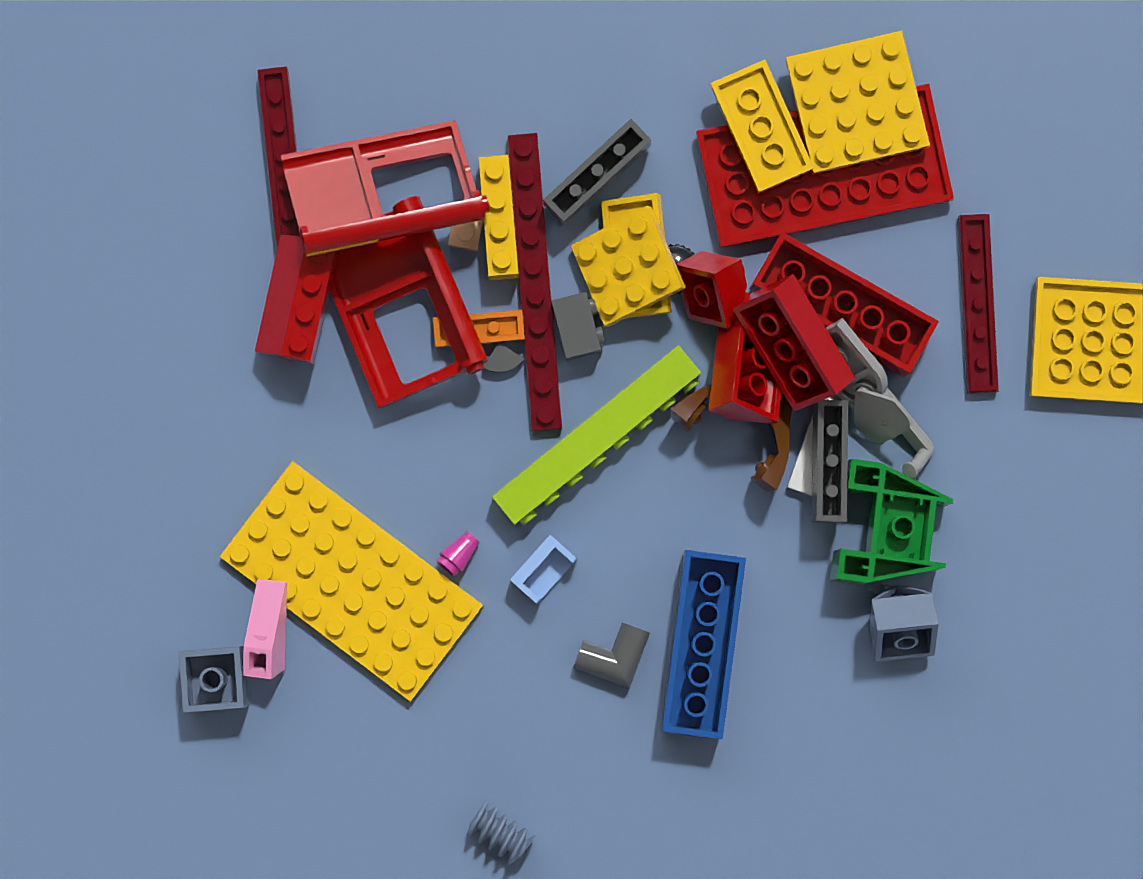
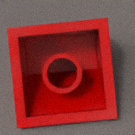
(712, 287)

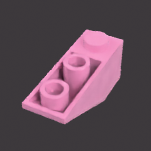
(266, 631)

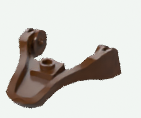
(769, 472)

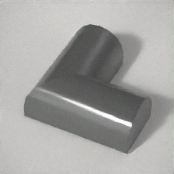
(616, 664)

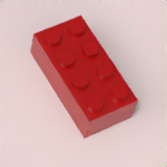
(794, 343)

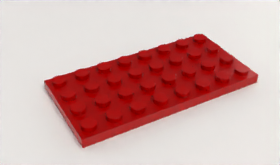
(821, 198)

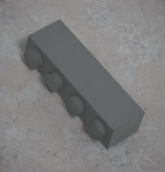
(597, 172)
(829, 461)

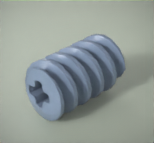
(500, 833)

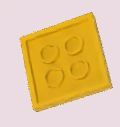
(628, 266)

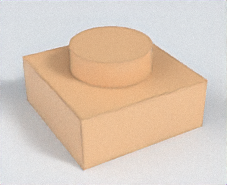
(466, 235)

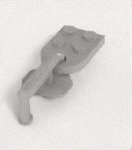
(875, 407)

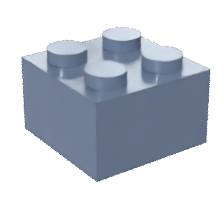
(213, 679)

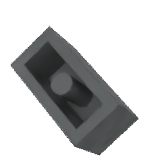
(577, 327)

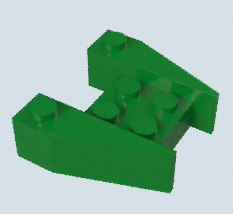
(898, 526)

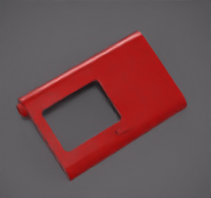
(387, 271)

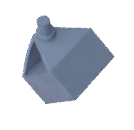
(902, 622)

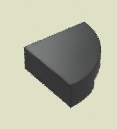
(502, 359)

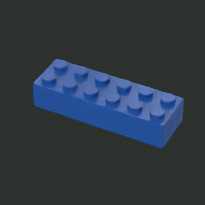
(703, 644)

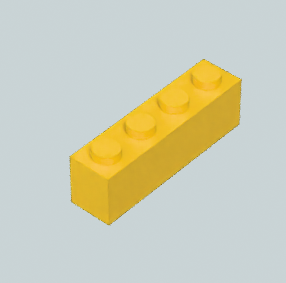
(499, 222)

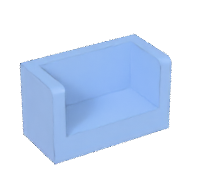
(543, 569)

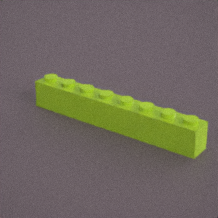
(596, 435)

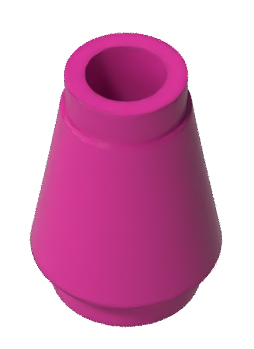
(456, 555)

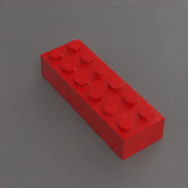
(882, 321)

